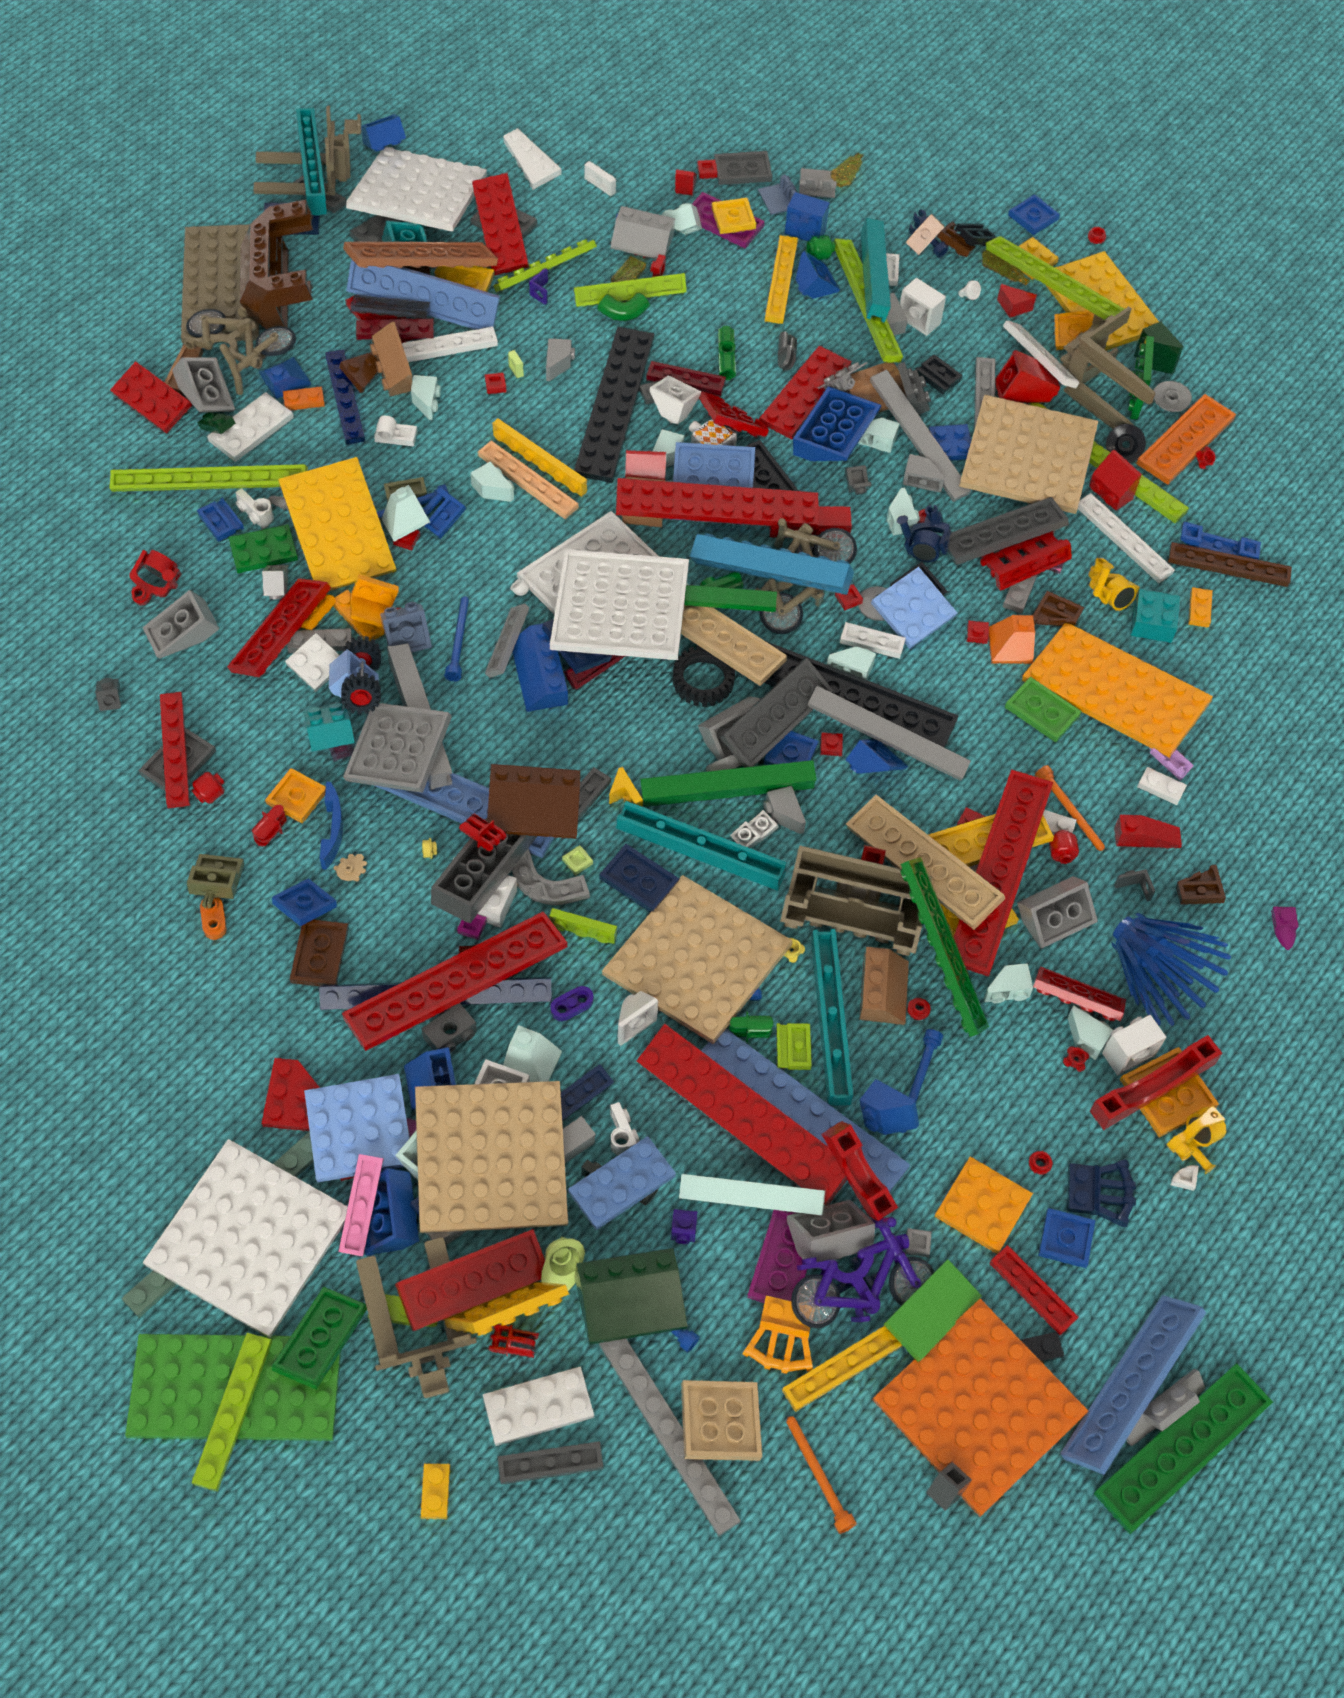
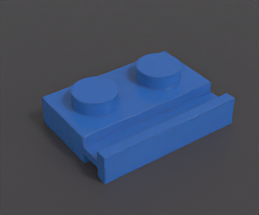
(220, 519)

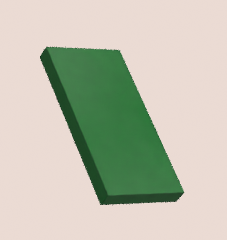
(319, 1338)

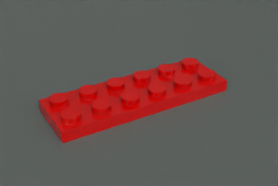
(500, 223)
(801, 393)
(279, 627)
(471, 1280)

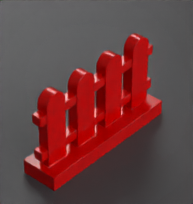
(1026, 566)

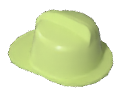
(561, 1261)

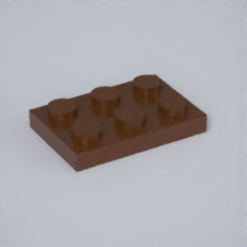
(319, 953)

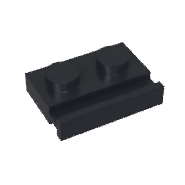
(975, 234)
(939, 374)

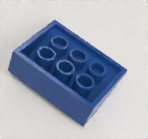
(834, 426)

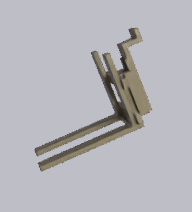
(336, 160)
(431, 1383)

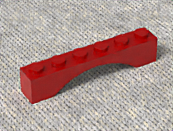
(1130, 1098)

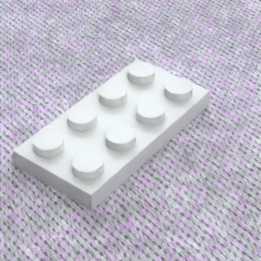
(252, 427)
(538, 1406)

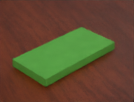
(932, 1310)

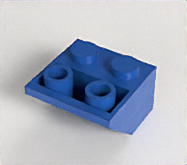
(383, 132)
(429, 1069)

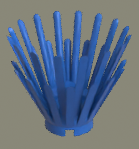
(1145, 945)

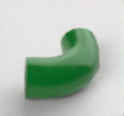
(623, 310)

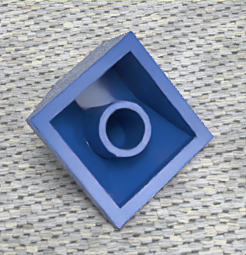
(815, 277)
(284, 377)
(872, 757)

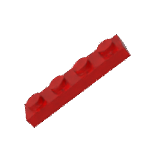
(1033, 1290)

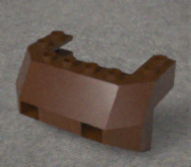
(264, 268)

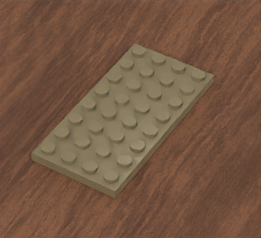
(213, 272)

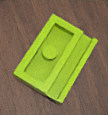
(793, 1046)

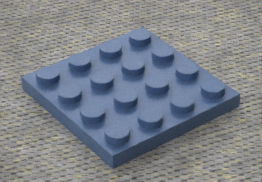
(714, 465)

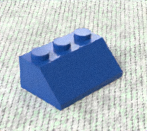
(392, 1219)

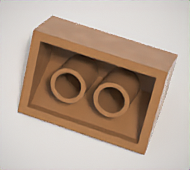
(391, 360)
(865, 390)
(884, 986)

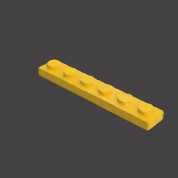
(781, 279)
(539, 457)
(840, 1368)

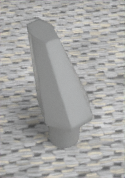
(278, 501)

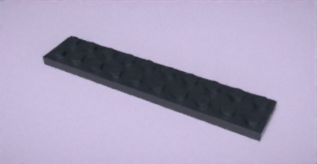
(614, 404)
(896, 707)

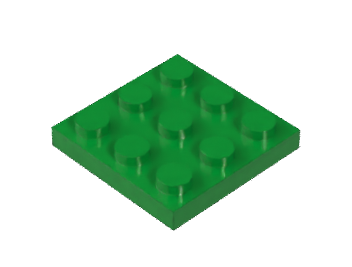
(1143, 370)

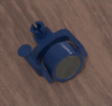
(922, 540)

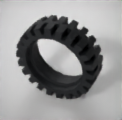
(695, 694)

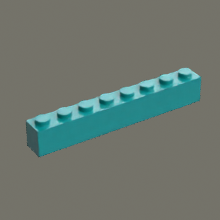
(311, 160)

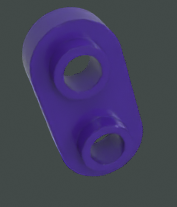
(570, 1003)

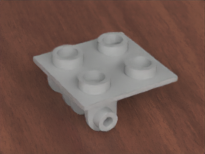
(817, 183)
(842, 379)

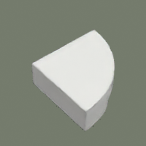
(1186, 1177)

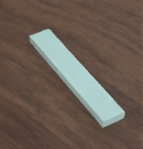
(752, 1194)

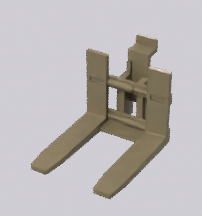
(1089, 348)

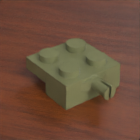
(215, 877)

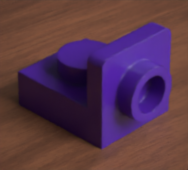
(684, 1226)

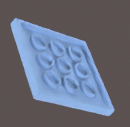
(356, 1120)

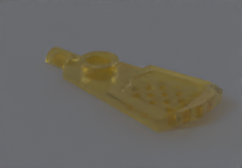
(847, 170)
(1002, 267)

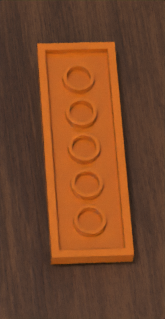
(1184, 438)

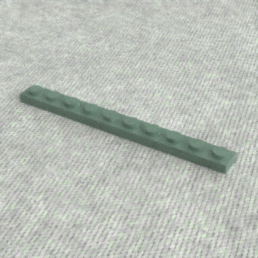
(156, 1286)

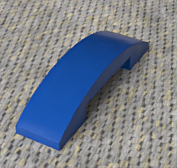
(1193, 536)
(330, 847)

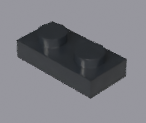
(1045, 1347)

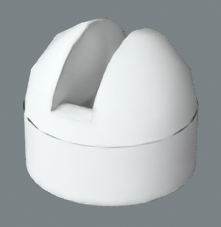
(520, 587)

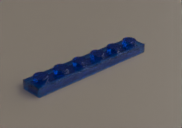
(345, 399)

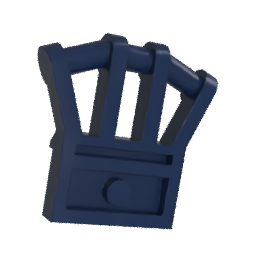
(1086, 1195)

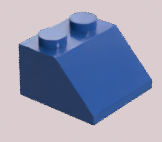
(888, 1109)

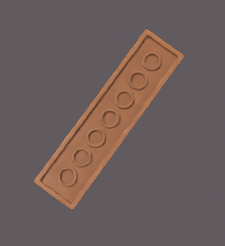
(420, 254)

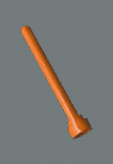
(1047, 774)
(843, 1520)

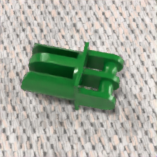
(751, 1026)

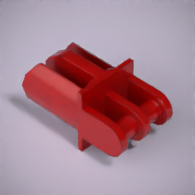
(269, 825)
(483, 832)
(518, 1341)

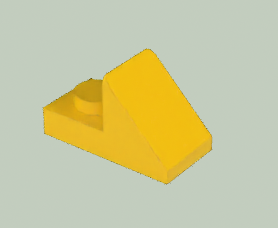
(624, 789)

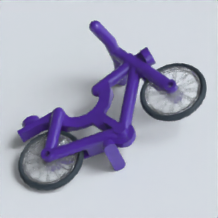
(818, 1300)

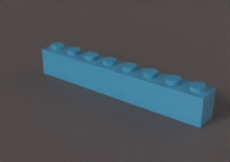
(772, 563)

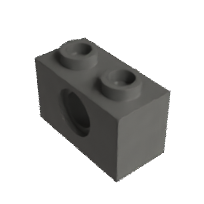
(454, 1018)

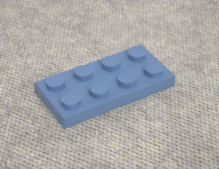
(621, 1182)

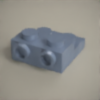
(406, 626)

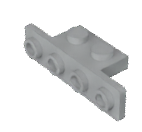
(1169, 1406)

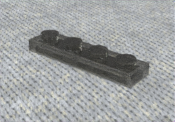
(390, 306)

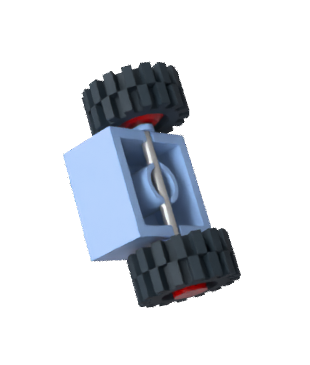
(355, 676)

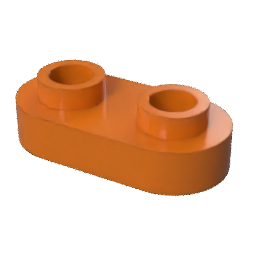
(211, 916)

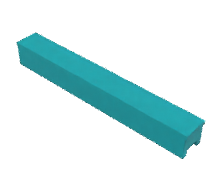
(875, 269)
(701, 845)
(832, 1018)

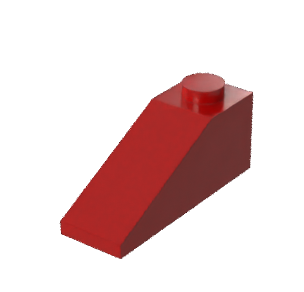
(1146, 832)

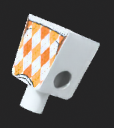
(712, 434)

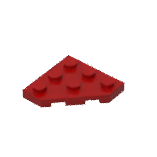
(734, 417)
(286, 1096)

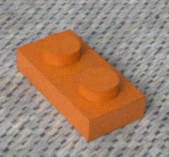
(303, 398)

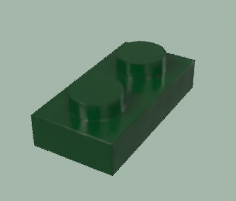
(216, 422)

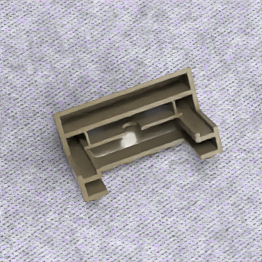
(854, 902)

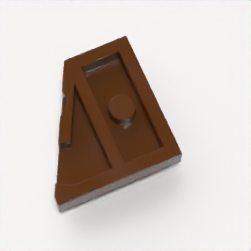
(954, 240)
(360, 370)

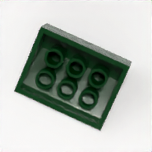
(630, 1296)

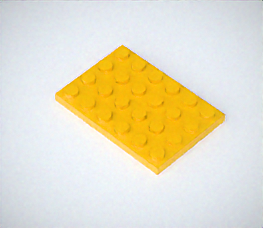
(1105, 278)
(337, 524)

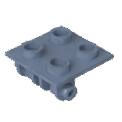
(778, 196)

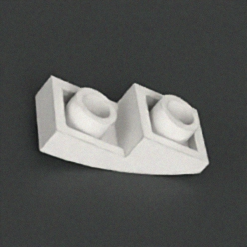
(755, 831)

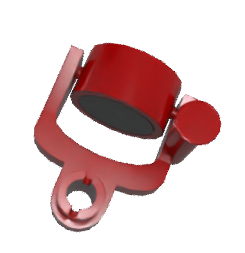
(161, 567)

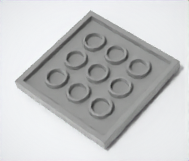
(398, 747)

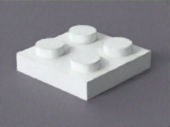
(313, 661)

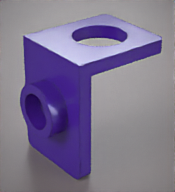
(537, 283)

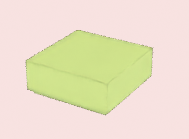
(515, 364)
(577, 860)

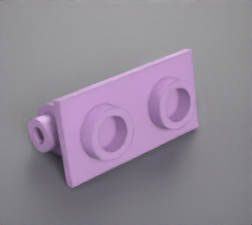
(1176, 764)

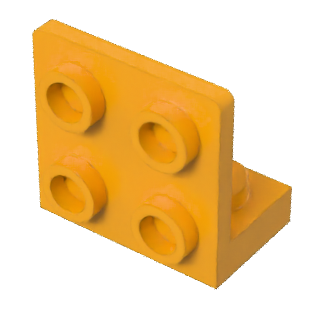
(370, 599)

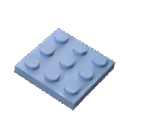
(914, 607)

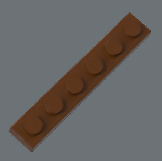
(1229, 564)

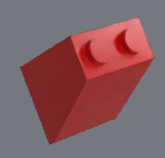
(1025, 380)

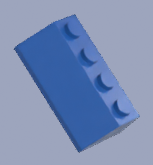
(539, 670)

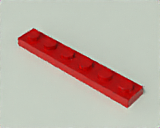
(174, 750)

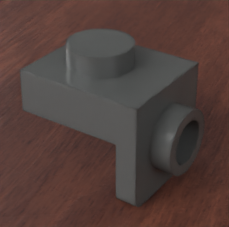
(857, 479)
(108, 694)

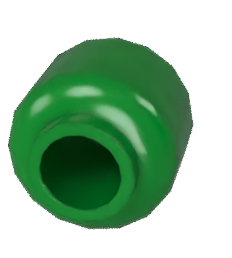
(820, 247)

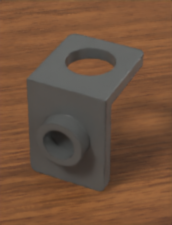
(1132, 877)

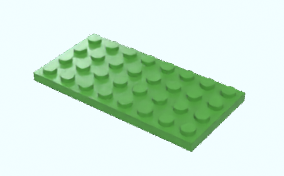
(185, 1376)

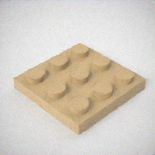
(721, 1420)

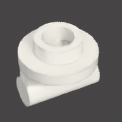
(971, 290)

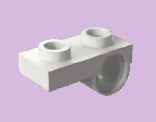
(392, 433)
(259, 511)
(623, 1130)

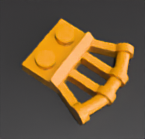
(780, 1318)

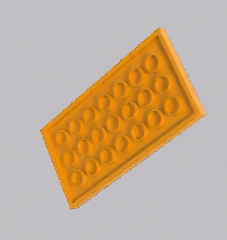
(1119, 689)

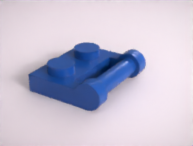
(446, 513)

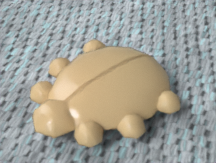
(351, 868)

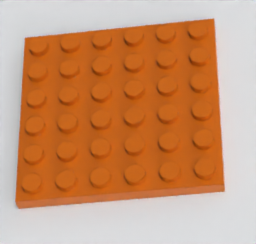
(981, 1405)

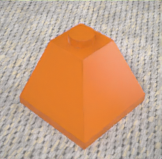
(1012, 640)

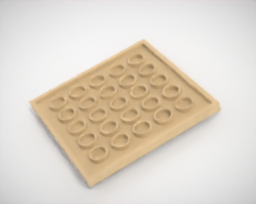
(1029, 453)
(698, 958)
(490, 1156)

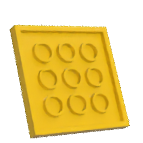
(506, 1307)

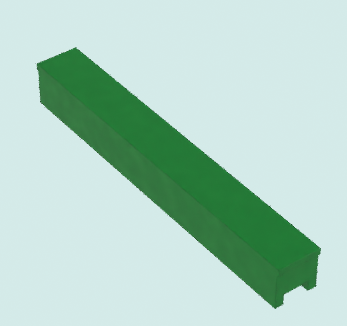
(727, 783)

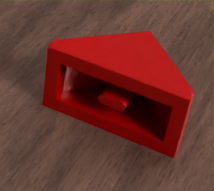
(685, 182)
(1015, 300)

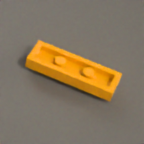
(362, 628)

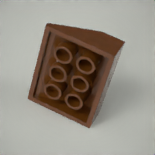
(534, 800)

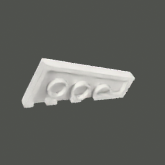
(533, 161)

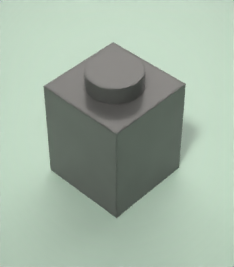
(948, 1486)

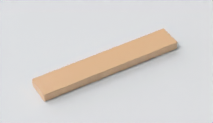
(528, 480)

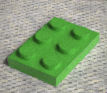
(1043, 709)

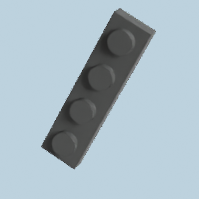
(550, 1463)

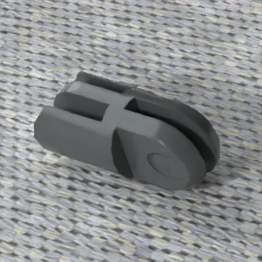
(786, 351)

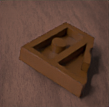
(1056, 611)
(1201, 888)

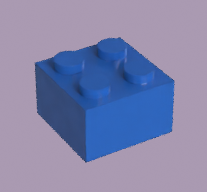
(806, 217)

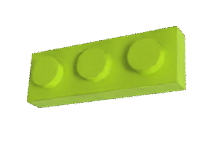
(583, 926)

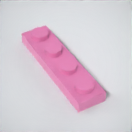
(361, 1205)

